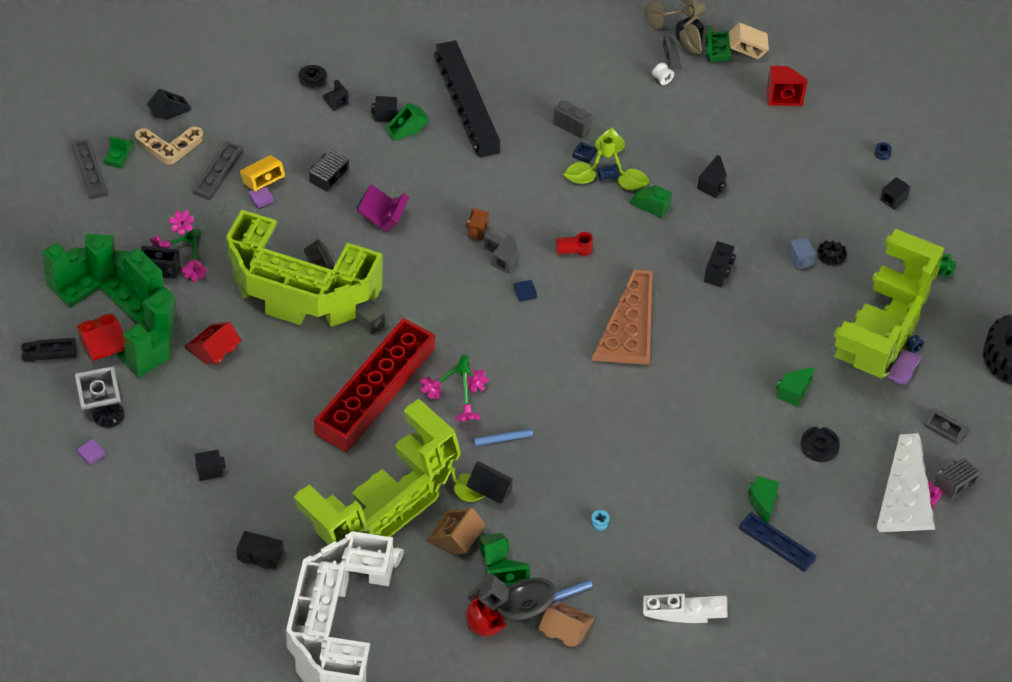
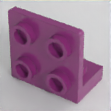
(381, 208)

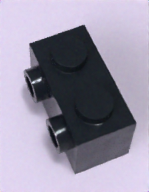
(166, 259)
(719, 264)

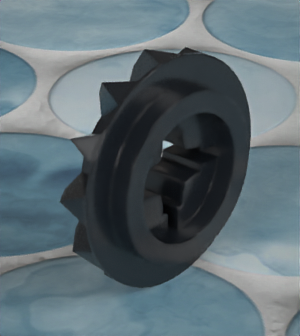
(310, 71)
(826, 256)
(114, 418)

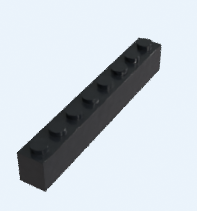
(467, 99)

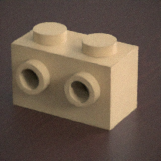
(748, 40)

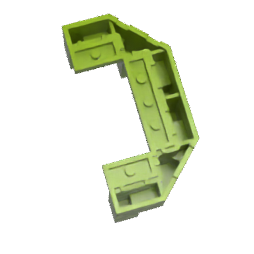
(296, 286)
(881, 334)
(381, 503)

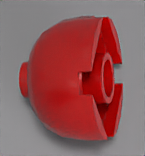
(483, 619)

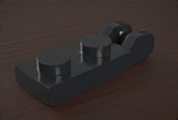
(49, 349)

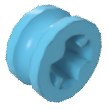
(596, 524)

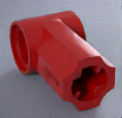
(580, 244)

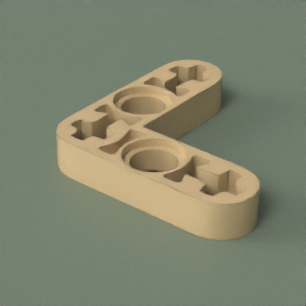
(169, 149)

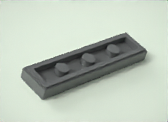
(89, 168)
(218, 170)

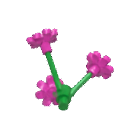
(182, 223)
(471, 379)

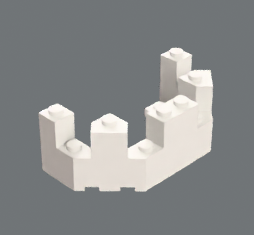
(314, 605)

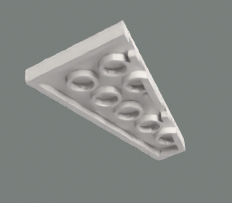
(907, 493)

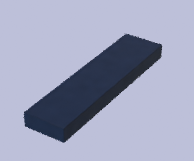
(777, 542)

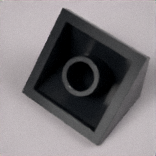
(490, 482)

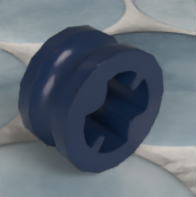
(883, 155)
(914, 343)

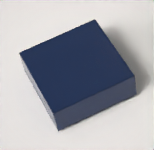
(584, 152)
(525, 290)

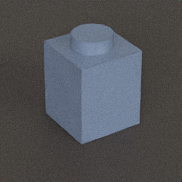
(801, 253)

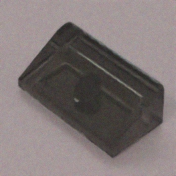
(319, 255)

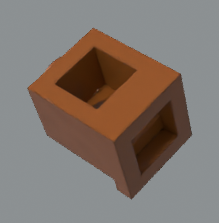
(477, 223)

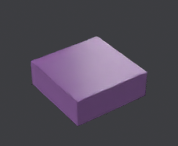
(261, 197)
(90, 452)

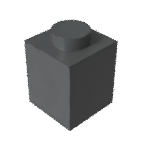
(370, 316)

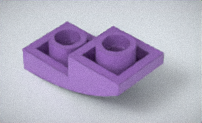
(904, 366)

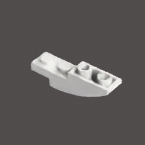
(685, 610)

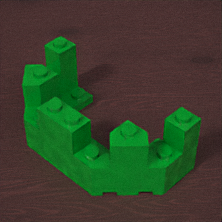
(130, 283)

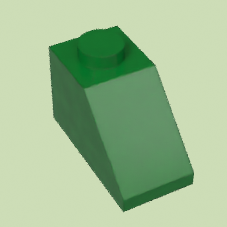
(407, 122)
(652, 200)
(794, 385)
(763, 496)
(493, 547)
(509, 571)

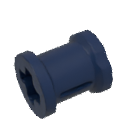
(608, 172)

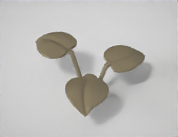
(690, 36)

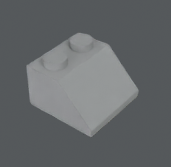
(97, 388)

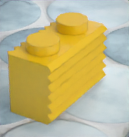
(262, 173)

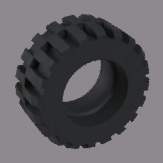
(996, 352)

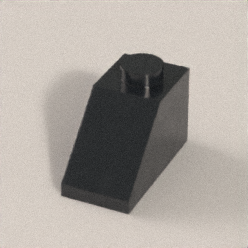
(167, 104)
(713, 178)

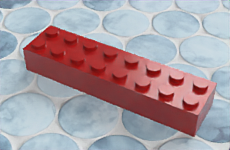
(374, 385)

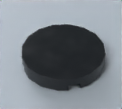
(820, 444)

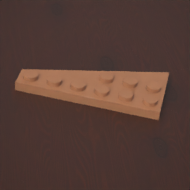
(629, 328)

